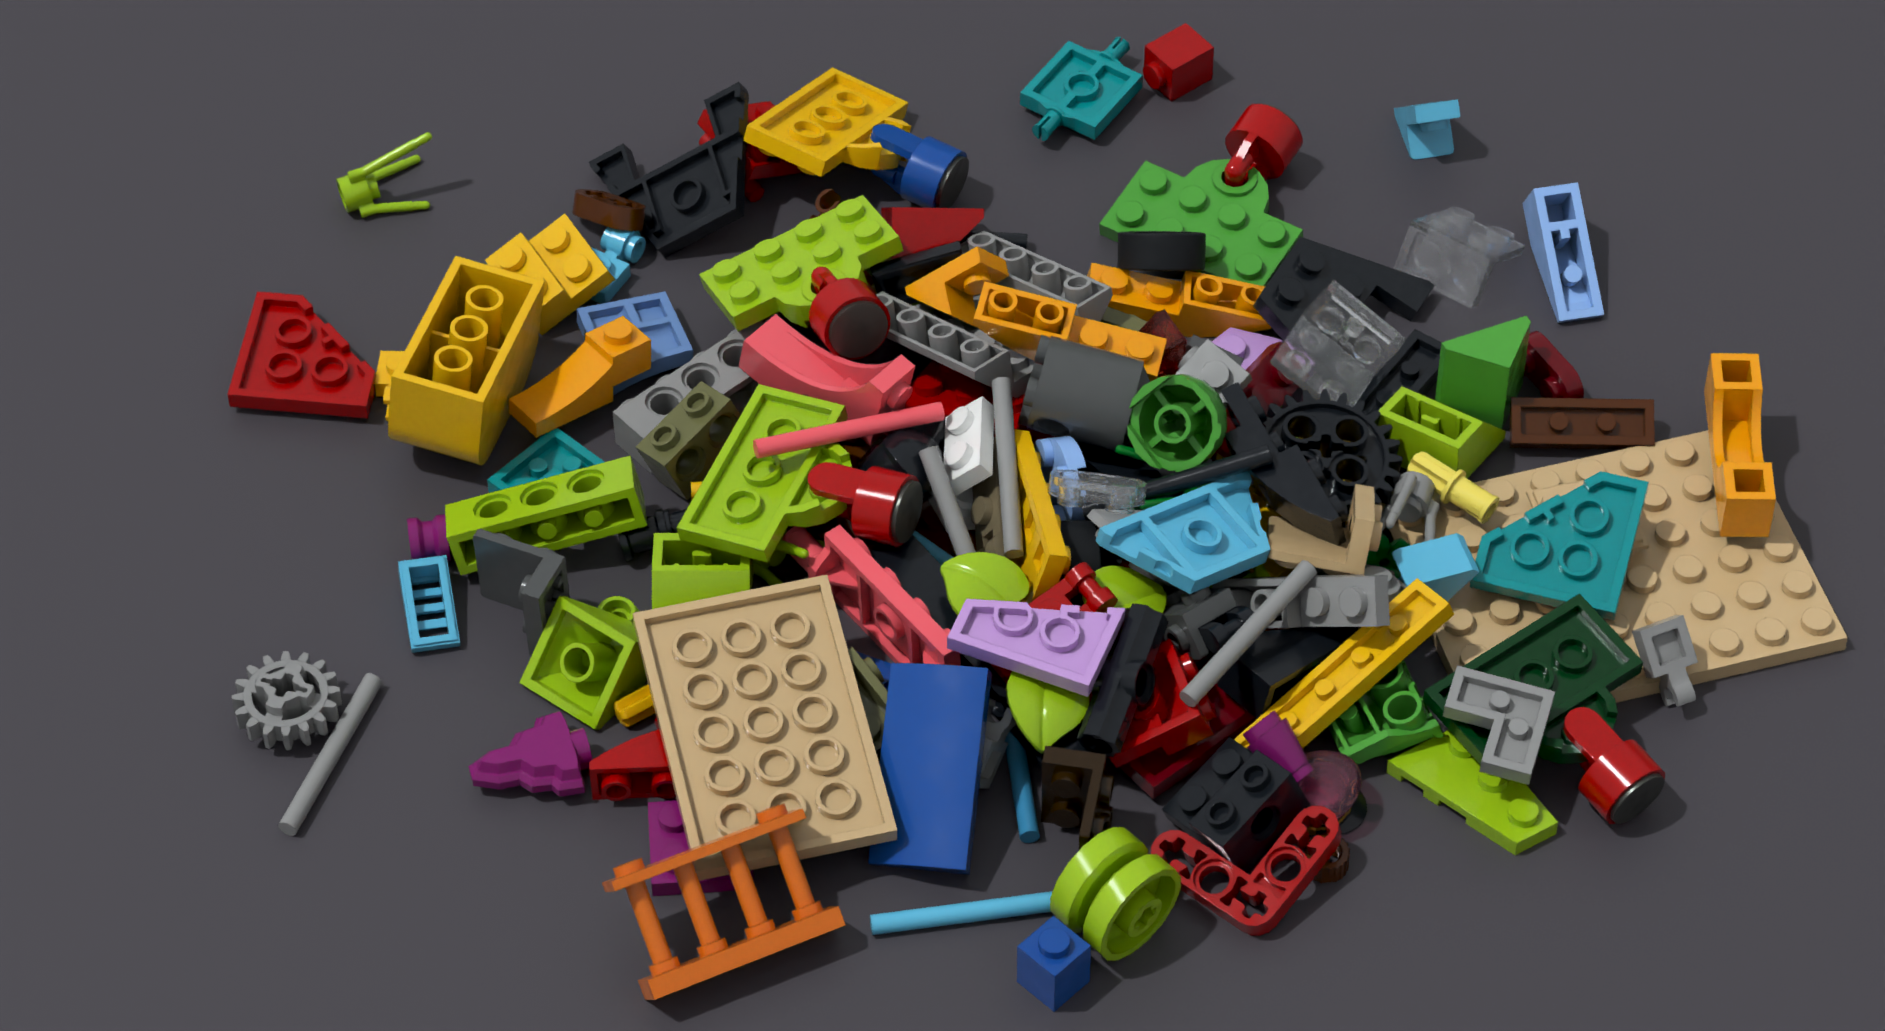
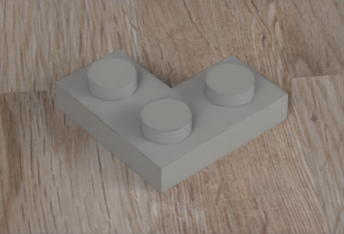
(1512, 712)

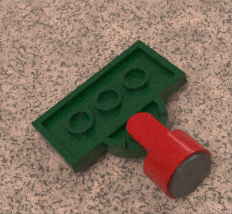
(1582, 662)

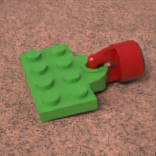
(1221, 199)

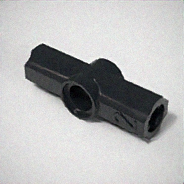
(1123, 681)

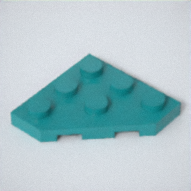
(1567, 546)

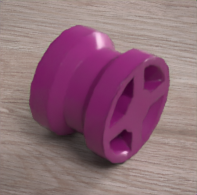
(428, 537)

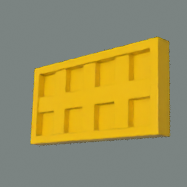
(1043, 545)

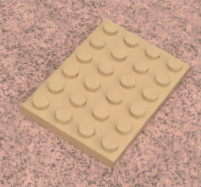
(763, 715)

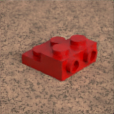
(1166, 718)

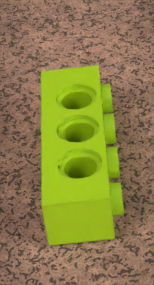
(551, 510)

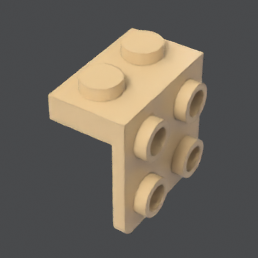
(1363, 533)

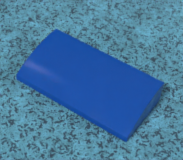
(933, 764)

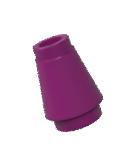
(1279, 743)

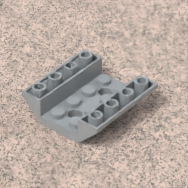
(969, 348)

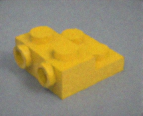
(561, 260)

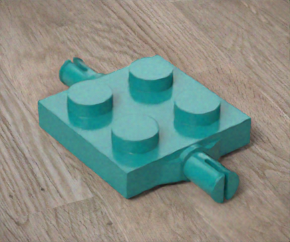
(1081, 89)

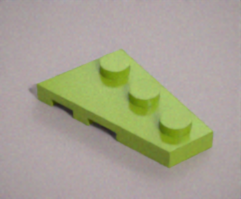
(1492, 805)

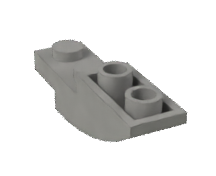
(1322, 602)

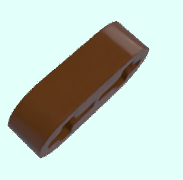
(609, 210)

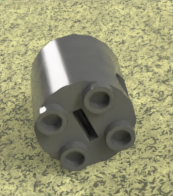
(1081, 393)

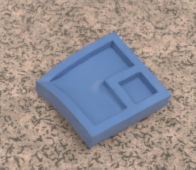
(656, 319)

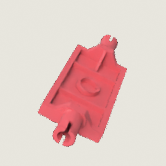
(874, 598)

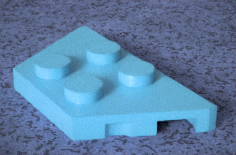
(1194, 536)

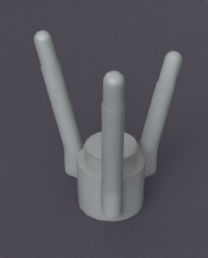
(1412, 501)

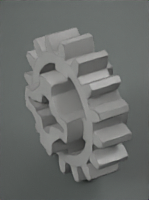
(287, 700)

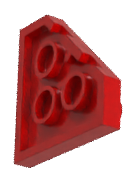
(298, 363)

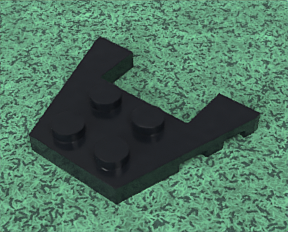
(695, 190)
(1314, 265)

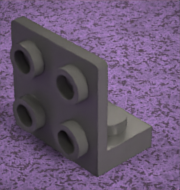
(521, 578)

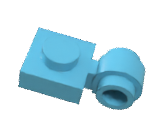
(619, 248)

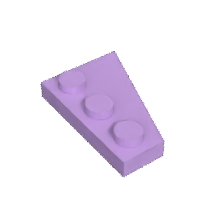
(1044, 644)

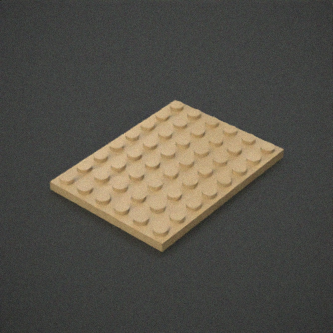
(1741, 597)

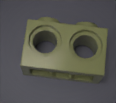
(689, 438)

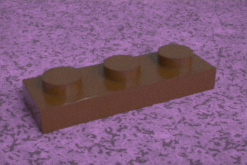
(1581, 423)

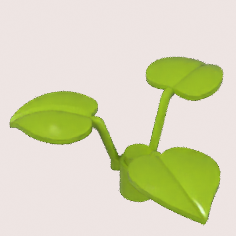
(1039, 709)

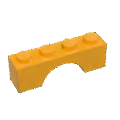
(1740, 475)

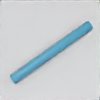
(960, 913)

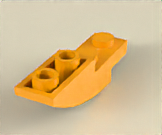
(1197, 304)
(1022, 317)

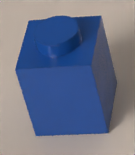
(1053, 963)

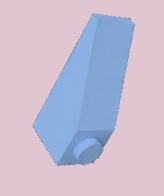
(1563, 251)

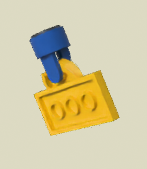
(862, 126)

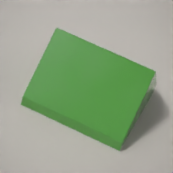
(1484, 370)

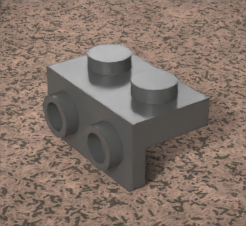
(1191, 611)

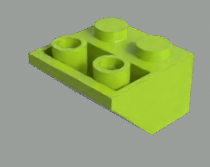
(1438, 430)
(695, 572)

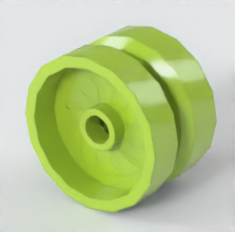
(1115, 893)

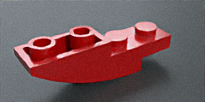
(632, 770)

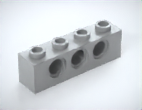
(715, 367)

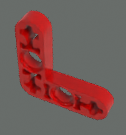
(1260, 884)

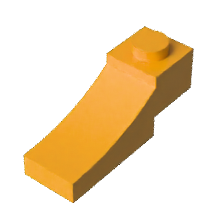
(585, 379)

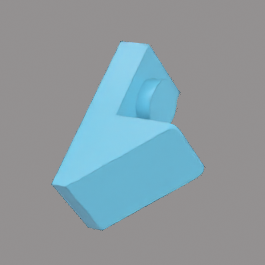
(1427, 128)
(1439, 563)

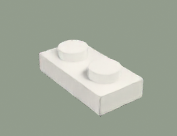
(969, 444)

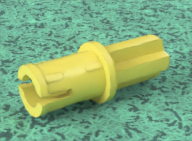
(1455, 487)

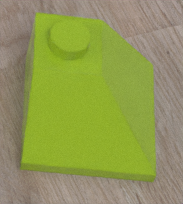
(585, 661)

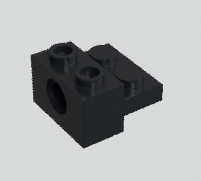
(1237, 804)

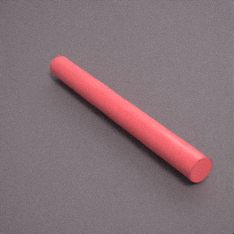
(848, 430)

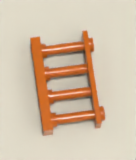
(714, 952)

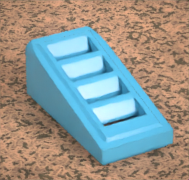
(423, 572)

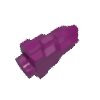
(538, 759)

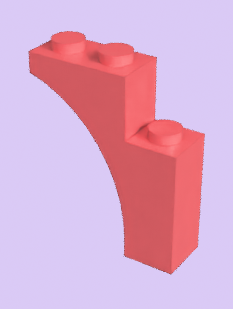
(790, 362)

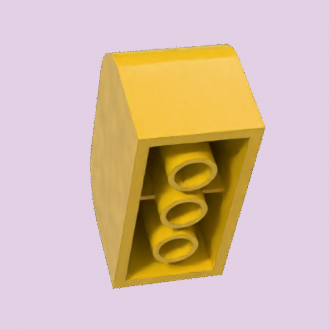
(466, 361)

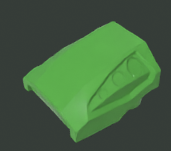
(1385, 719)

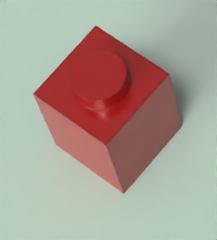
(1178, 62)

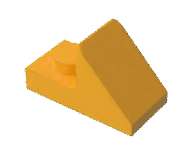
(955, 283)

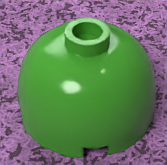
(1177, 422)

